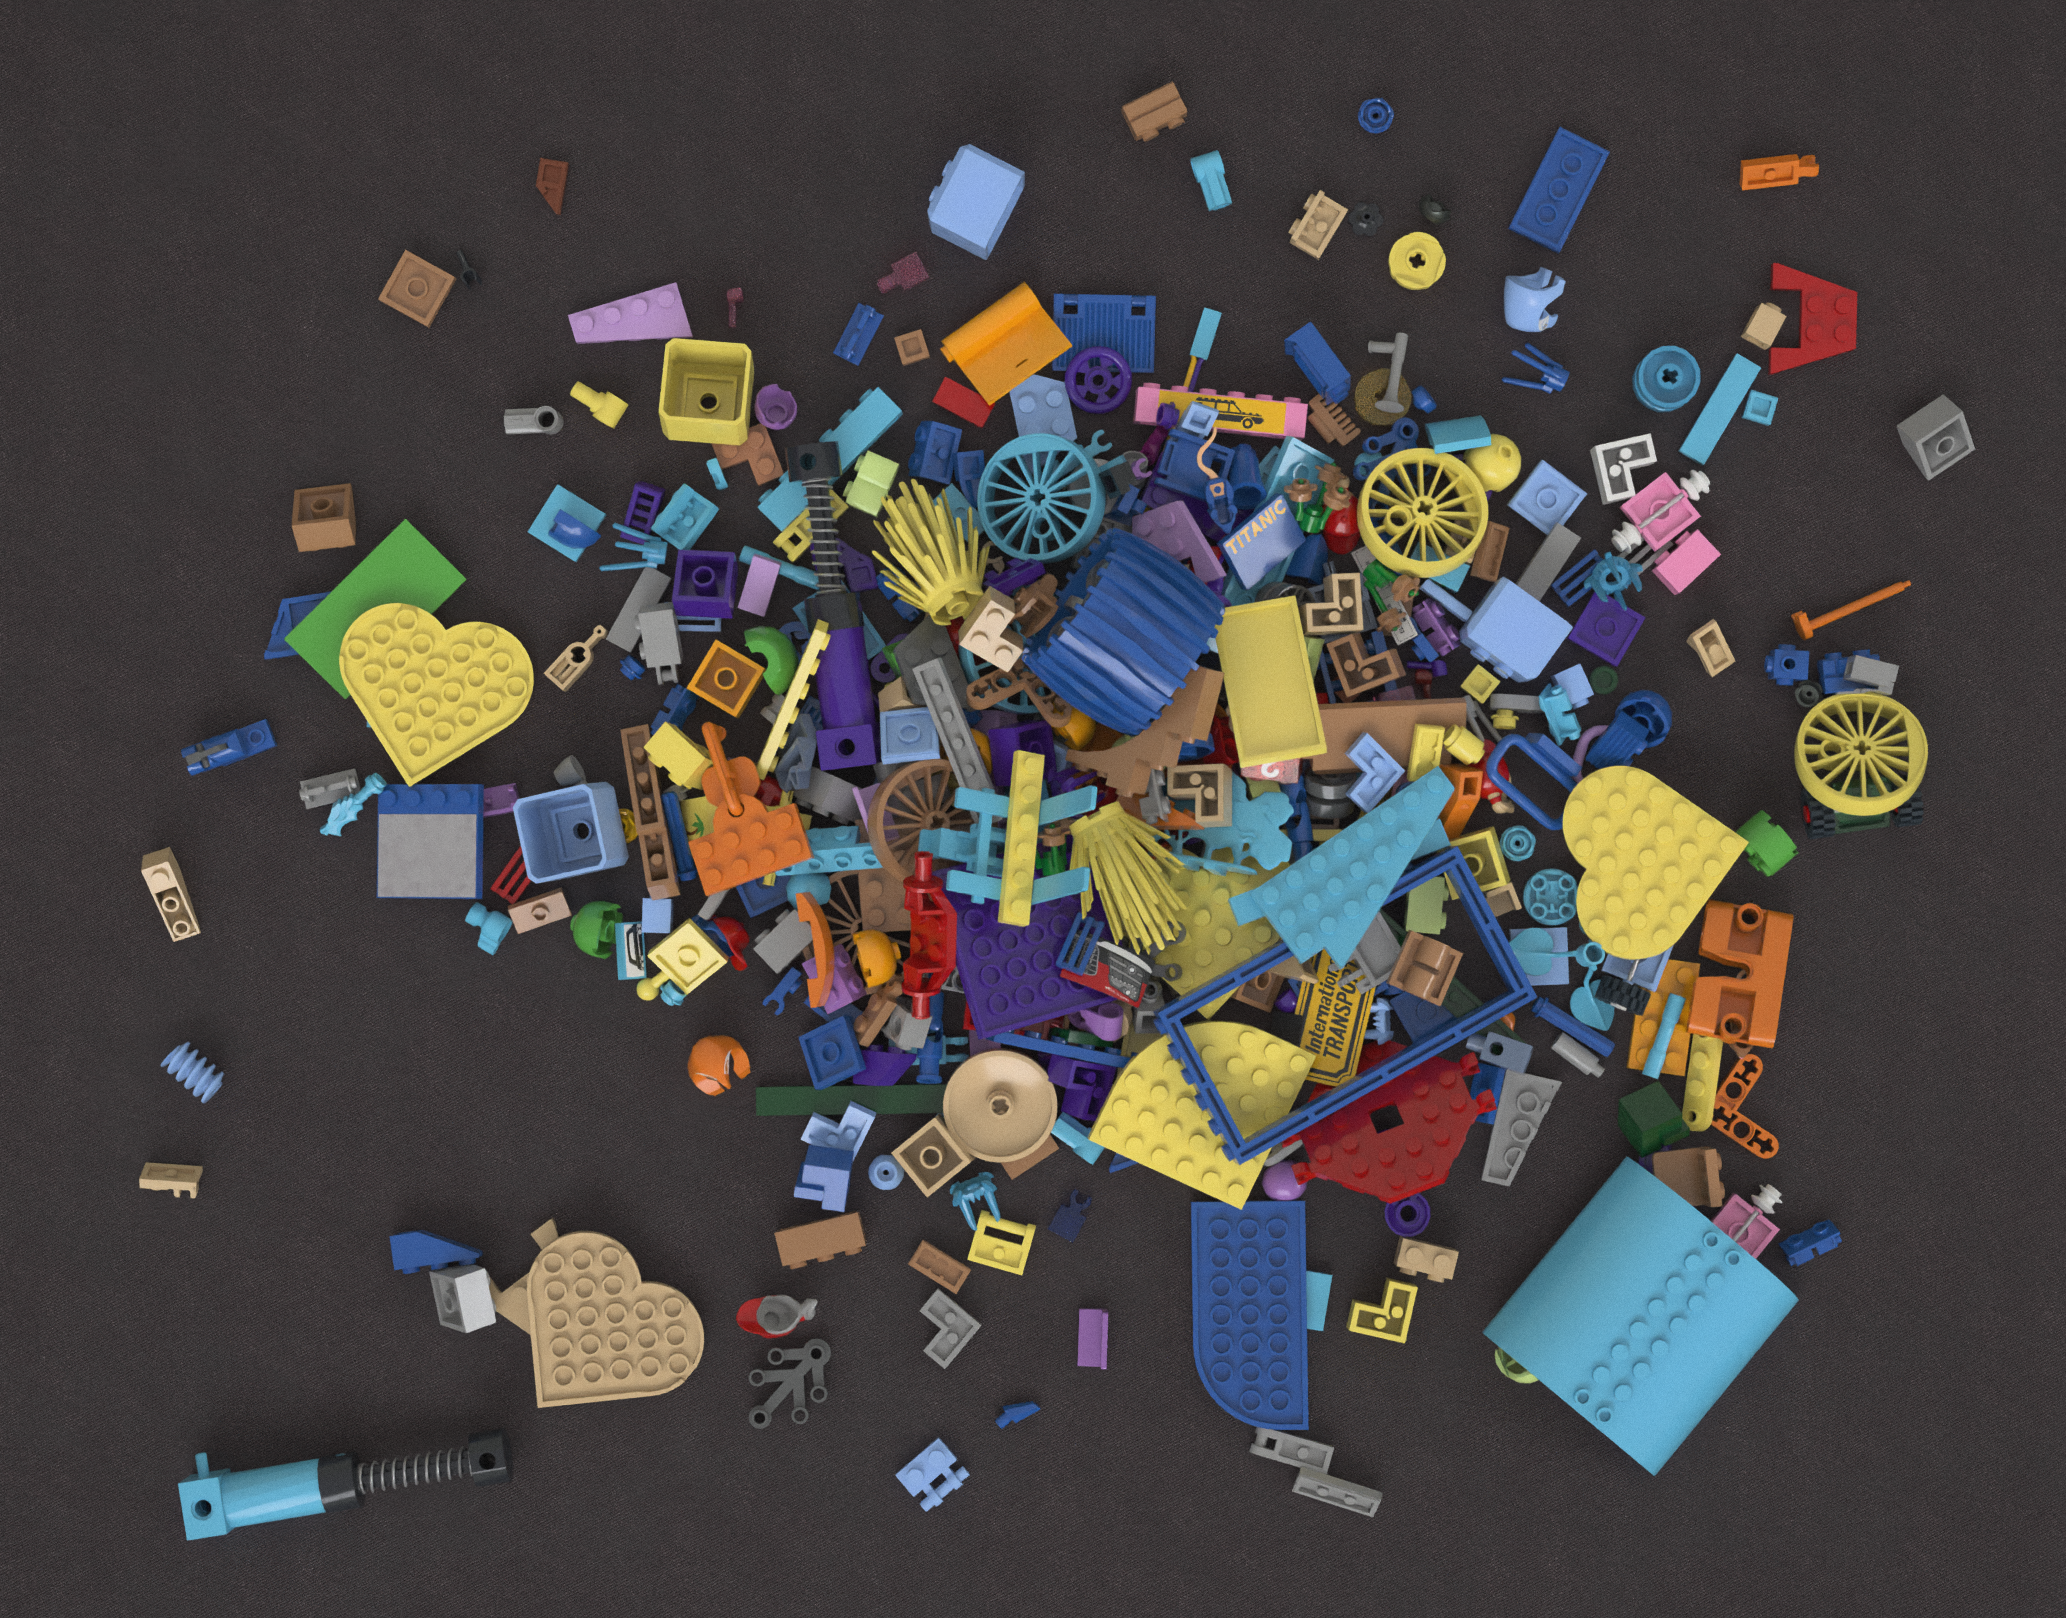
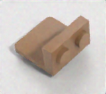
(1691, 1174)

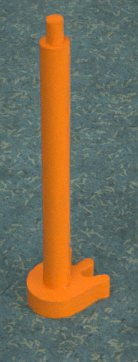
(1805, 627)

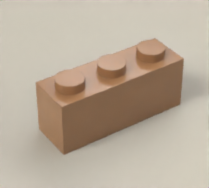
(821, 1239)

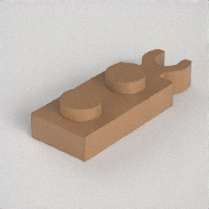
(878, 1010)

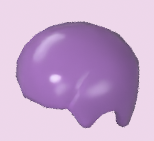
(775, 407)
(1280, 1182)

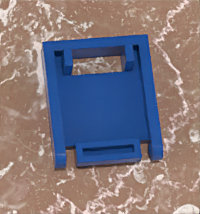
(1181, 466)

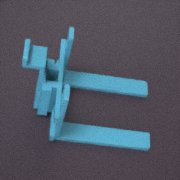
(980, 845)

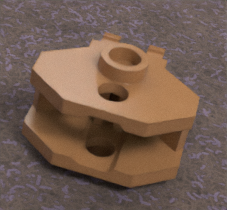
(1035, 605)

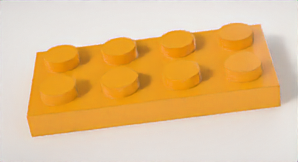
(1678, 980)

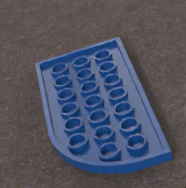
(1252, 1309)

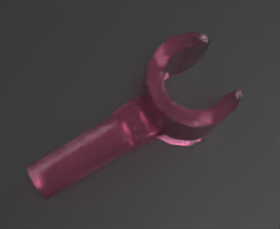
(734, 296)

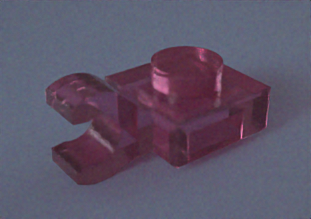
(907, 273)

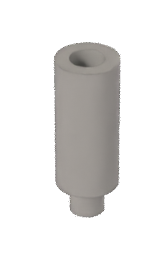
(1577, 1055)

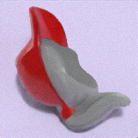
(774, 1315)

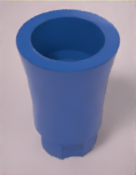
(1246, 478)

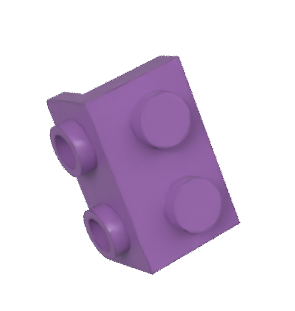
(846, 983)

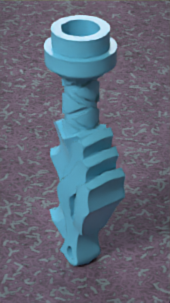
(347, 808)

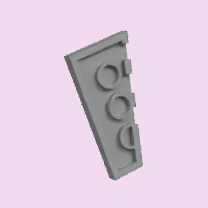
(1517, 1119)

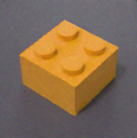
(727, 679)

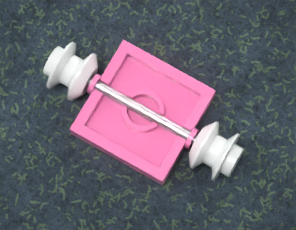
(1660, 511)
(1746, 1223)

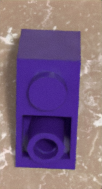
(883, 1066)

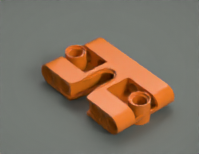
(1758, 950)

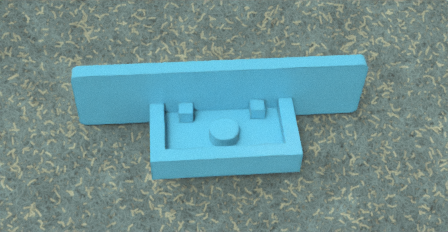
(835, 851)

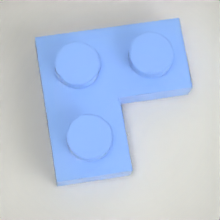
(1378, 774)
(846, 1135)

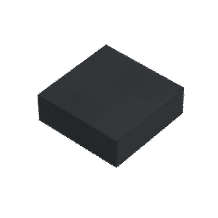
(1287, 1026)

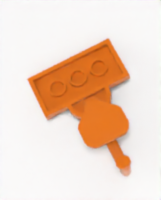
(755, 840)

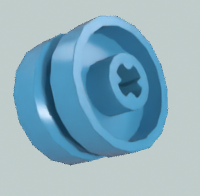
(1678, 367)

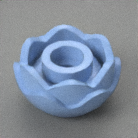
(876, 1174)

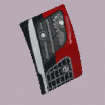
(1112, 970)

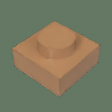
(912, 347)

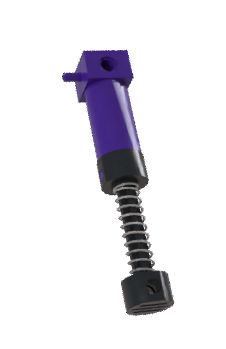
(843, 666)

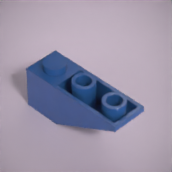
(425, 1248)

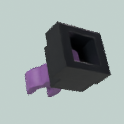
(1118, 477)

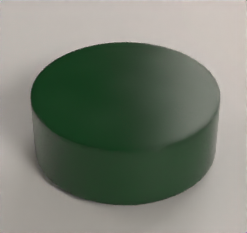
(1603, 680)

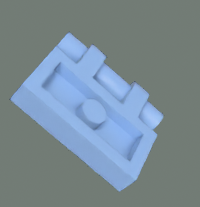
(926, 1467)

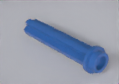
(678, 836)
(1572, 1026)

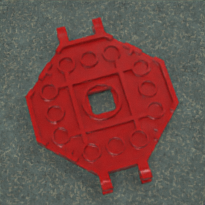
(1404, 1158)

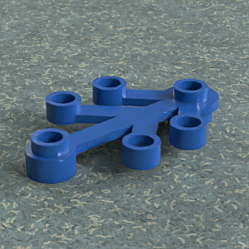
(1401, 443)

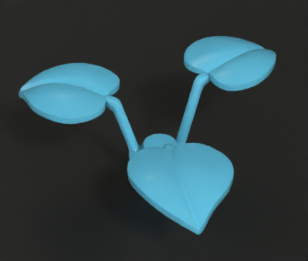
(1534, 952)

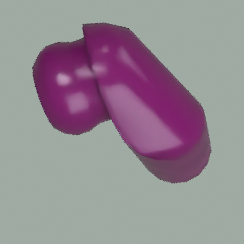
(1153, 444)

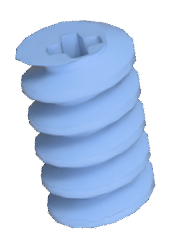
(194, 1071)

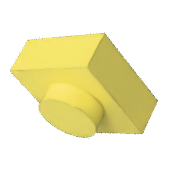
(1479, 684)

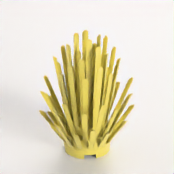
(932, 555)
(1111, 848)

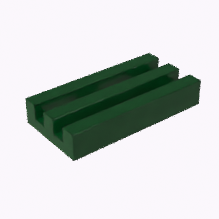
(1080, 1037)

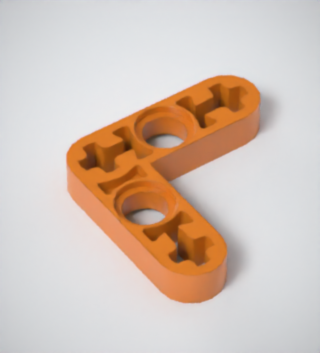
(1731, 1105)

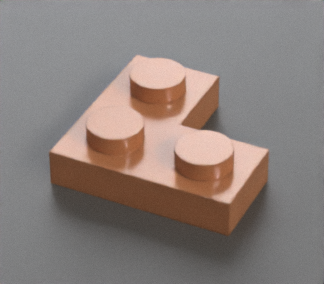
(757, 451)

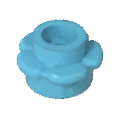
(672, 993)

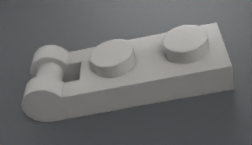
(1293, 1450)

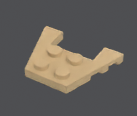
(513, 1301)

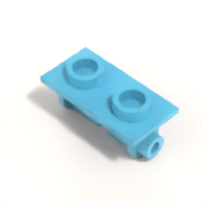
(1554, 703)

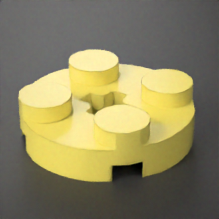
(1430, 253)

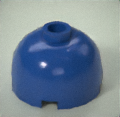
(1650, 711)

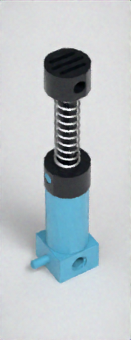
(326, 1484)

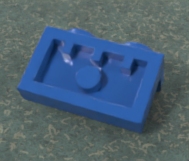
(934, 452)

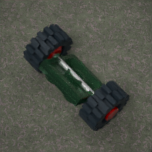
(1825, 822)

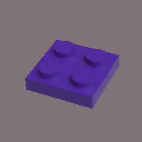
(1606, 629)

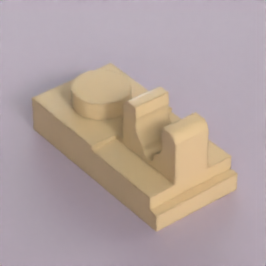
(171, 1176)

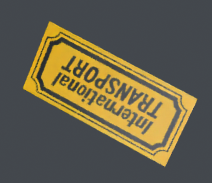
(1333, 1021)

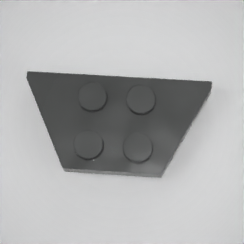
(926, 644)

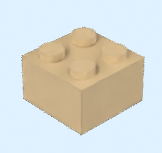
(932, 1156)

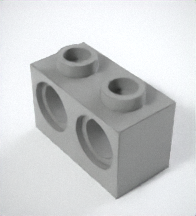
(904, 1028)

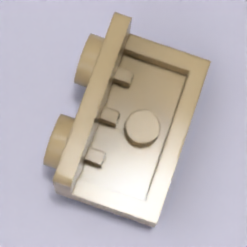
(1317, 225)

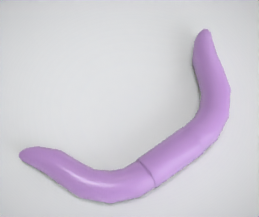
(1582, 746)

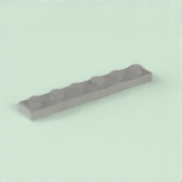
(953, 728)

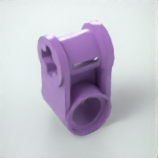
(1100, 1020)

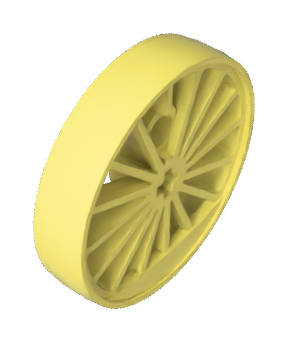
(1469, 493)
(1874, 752)

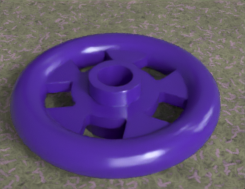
(1103, 403)

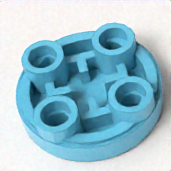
(1550, 896)

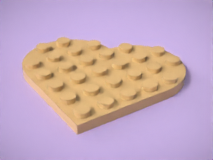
(602, 1327)

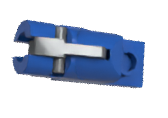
(229, 747)

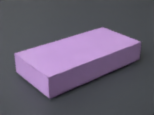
(759, 585)

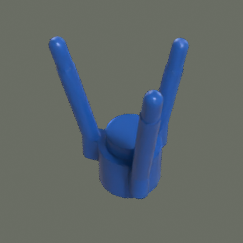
(1552, 376)

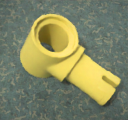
(605, 407)

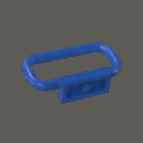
(1545, 754)

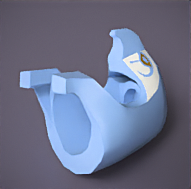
(1527, 302)

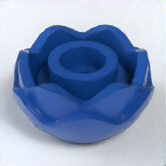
(1379, 107)

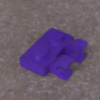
(1019, 574)

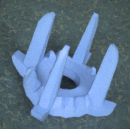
(1382, 1031)

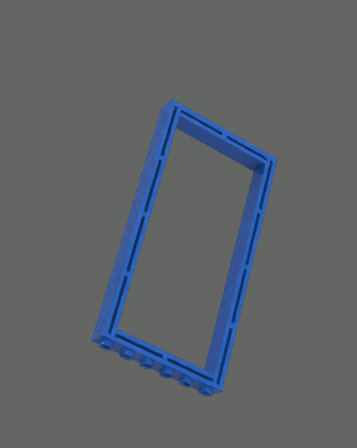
(1207, 1097)

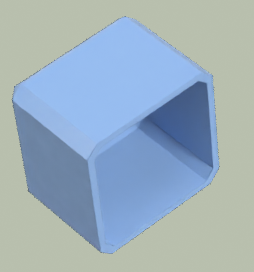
(974, 200)
(1513, 632)
(550, 836)

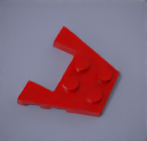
(1825, 319)

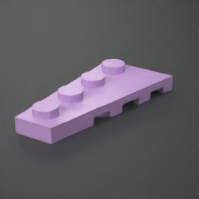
(639, 317)

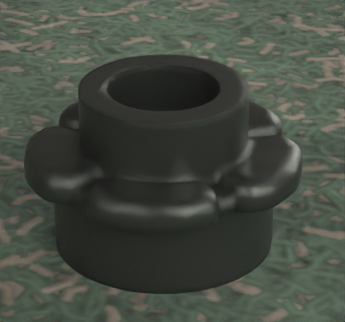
(1806, 700)

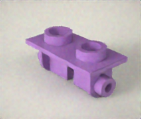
(1443, 633)

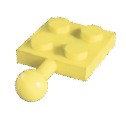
(685, 958)

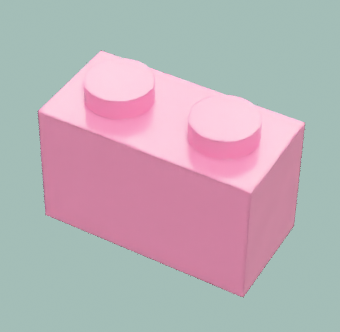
(1685, 561)

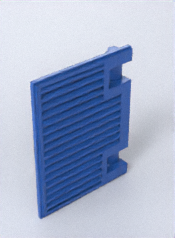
(1107, 323)

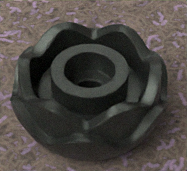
(1434, 210)

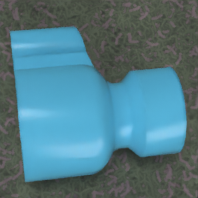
(493, 926)

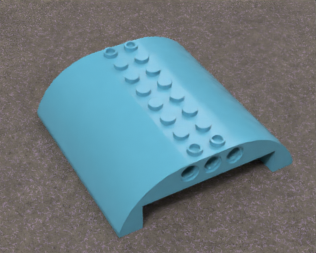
(1641, 1315)

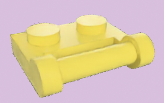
(997, 1251)

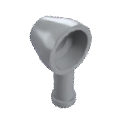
(570, 772)

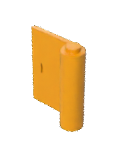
(1005, 343)

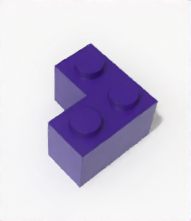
(1085, 1085)

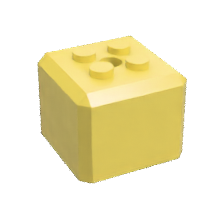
(700, 371)

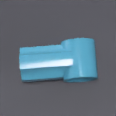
(1210, 173)
(1076, 1135)

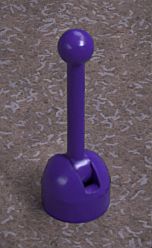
(1287, 1001)

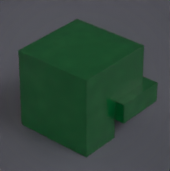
(1650, 1119)

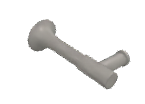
(1398, 350)

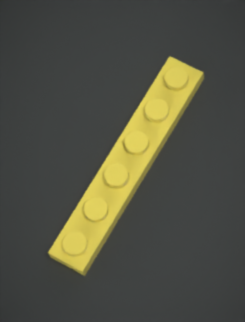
(797, 690)
(1021, 838)

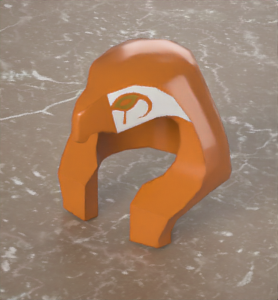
(711, 1060)

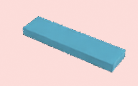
(1719, 409)

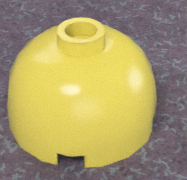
(1495, 464)

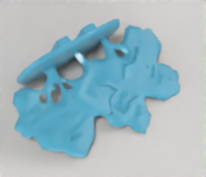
(1252, 823)

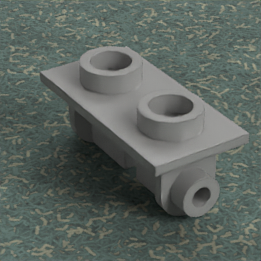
(329, 788)
(1156, 804)

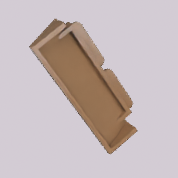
(1387, 723)

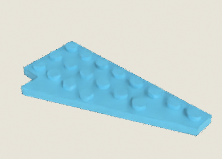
(1343, 883)

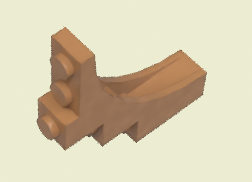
(1187, 719)

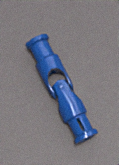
(1302, 834)
(932, 1051)

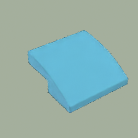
(1458, 434)

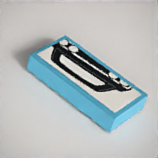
(630, 950)

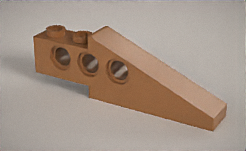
(649, 815)

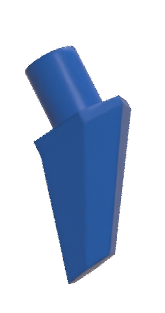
(1016, 1413)

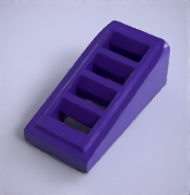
(655, 505)

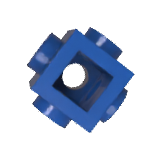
(1796, 662)

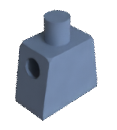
(1514, 1055)

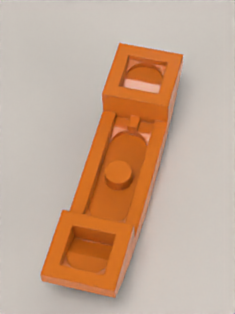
(819, 987)

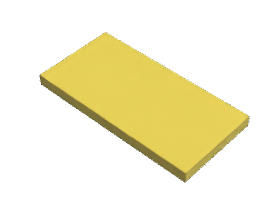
(1269, 682)

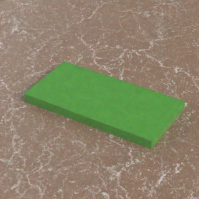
(398, 570)

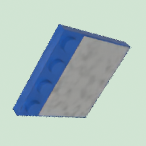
(430, 841)

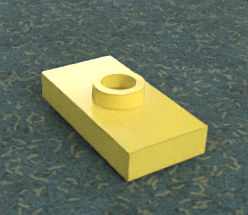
(1425, 750)

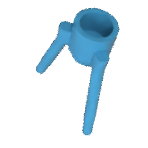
(653, 550)

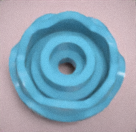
(1526, 839)

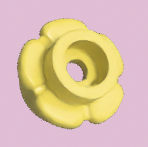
(1504, 719)

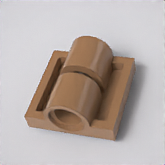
(1424, 967)

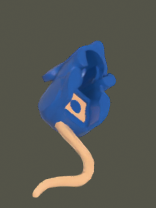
(1218, 493)

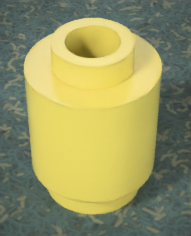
(1463, 744)

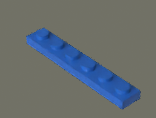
(1058, 1046)

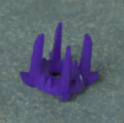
(1062, 782)

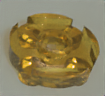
(1365, 397)

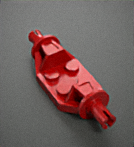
(931, 935)

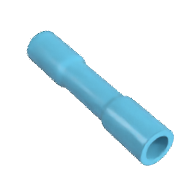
(797, 573)
(1658, 1052)

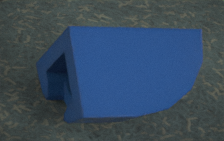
(572, 532)
(1309, 559)

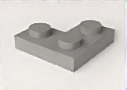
(955, 1324)

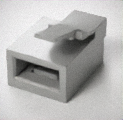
(1870, 673)

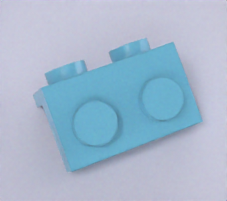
(684, 518)

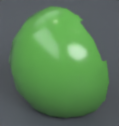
(779, 653)

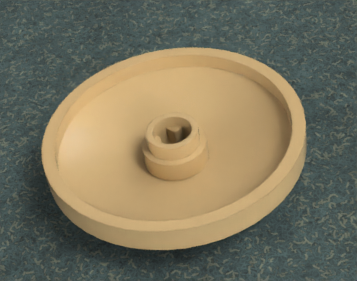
(1000, 1105)

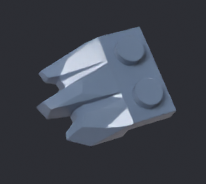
(797, 755)

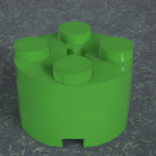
(1768, 844)

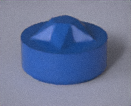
(1423, 400)

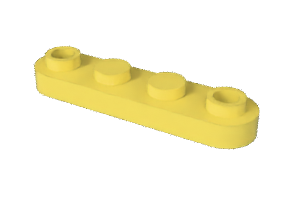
(1702, 1082)

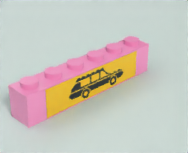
(1236, 413)

